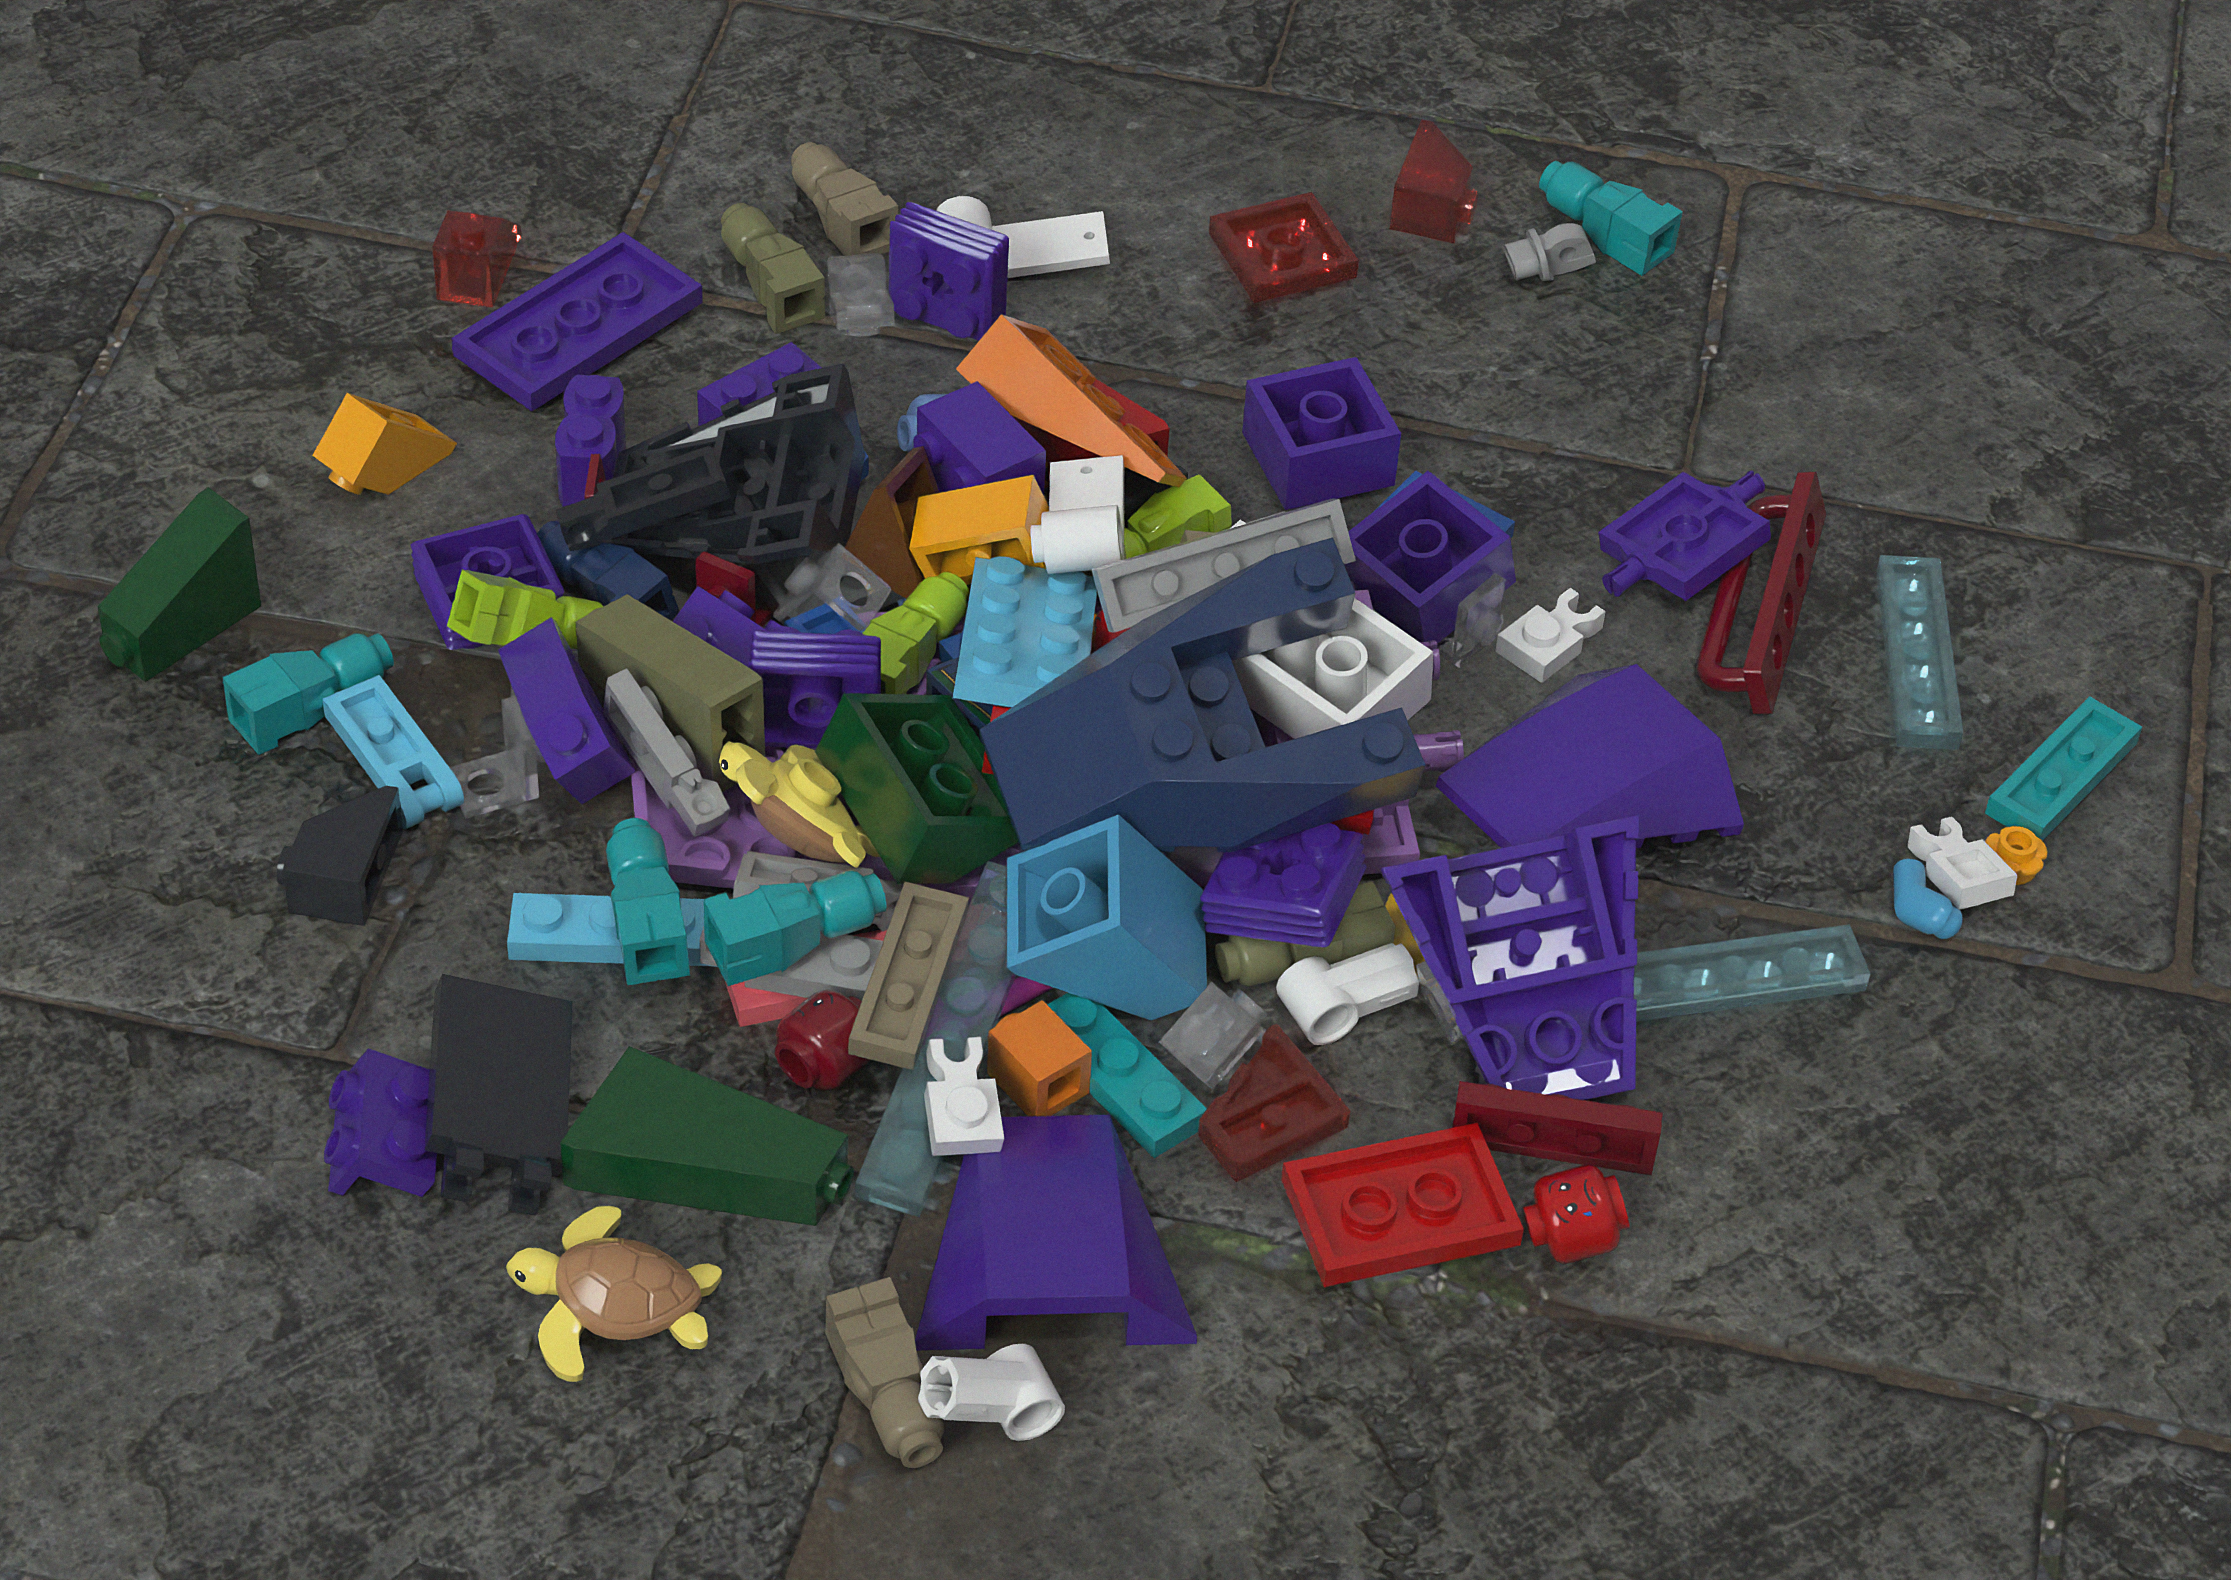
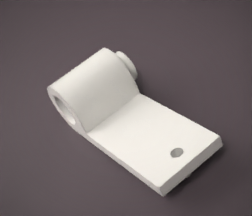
(1043, 243)
(1083, 516)

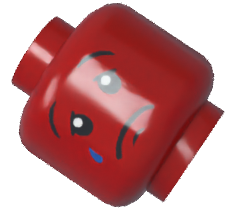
(1576, 1214)

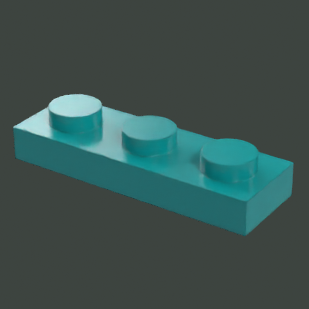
(2064, 769)
(1131, 1079)

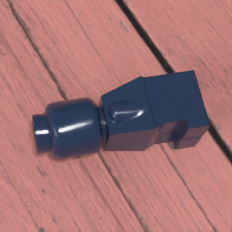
(608, 572)

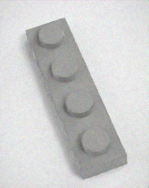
(1163, 577)

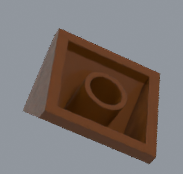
(886, 525)

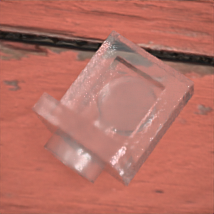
(859, 294)
(1215, 1033)

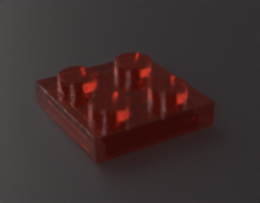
(1283, 247)

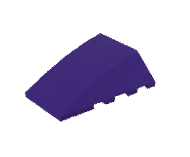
(1598, 754)
(1536, 955)
(1051, 1232)

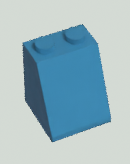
(1107, 921)

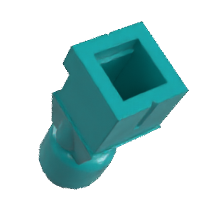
(1614, 215)
(289, 687)
(646, 905)
(784, 922)

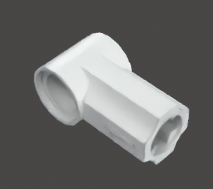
(1332, 997)
(1002, 1389)

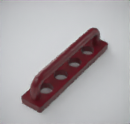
(1780, 604)

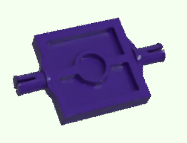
(1685, 535)

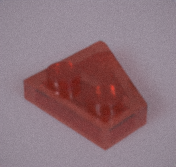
(1271, 1109)

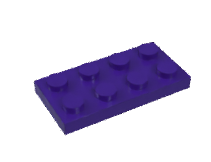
(577, 320)

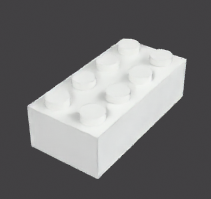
(1338, 675)

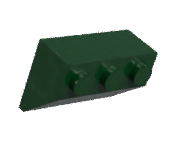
(917, 784)

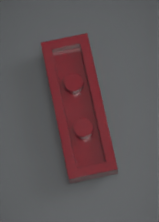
(1561, 1127)

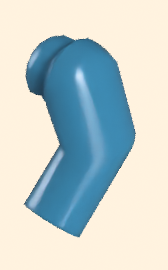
(1921, 906)

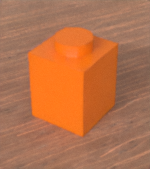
(1038, 1060)

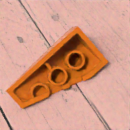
(1054, 391)

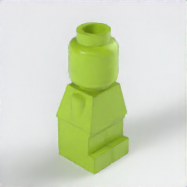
(1171, 512)
(502, 609)
(915, 627)

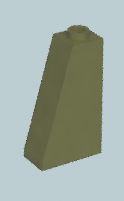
(699, 687)

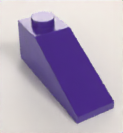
(564, 713)

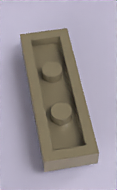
(908, 976)

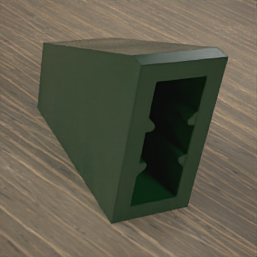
(182, 589)

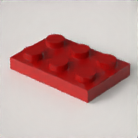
(1401, 1204)

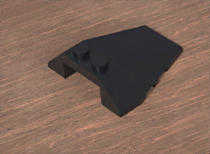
(787, 466)

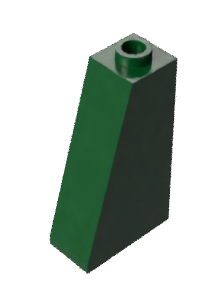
(702, 1146)

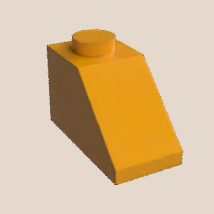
(379, 446)

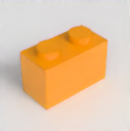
(975, 523)

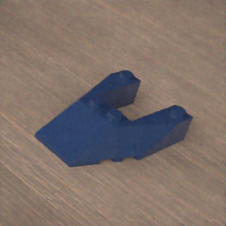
(1169, 738)

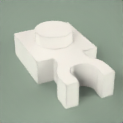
(1548, 641)
(1962, 870)
(960, 1107)

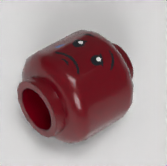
(816, 1041)

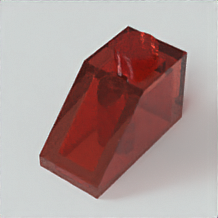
(1433, 188)
(473, 257)

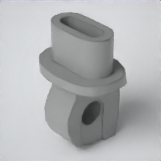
(1549, 254)

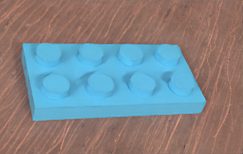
(1022, 630)

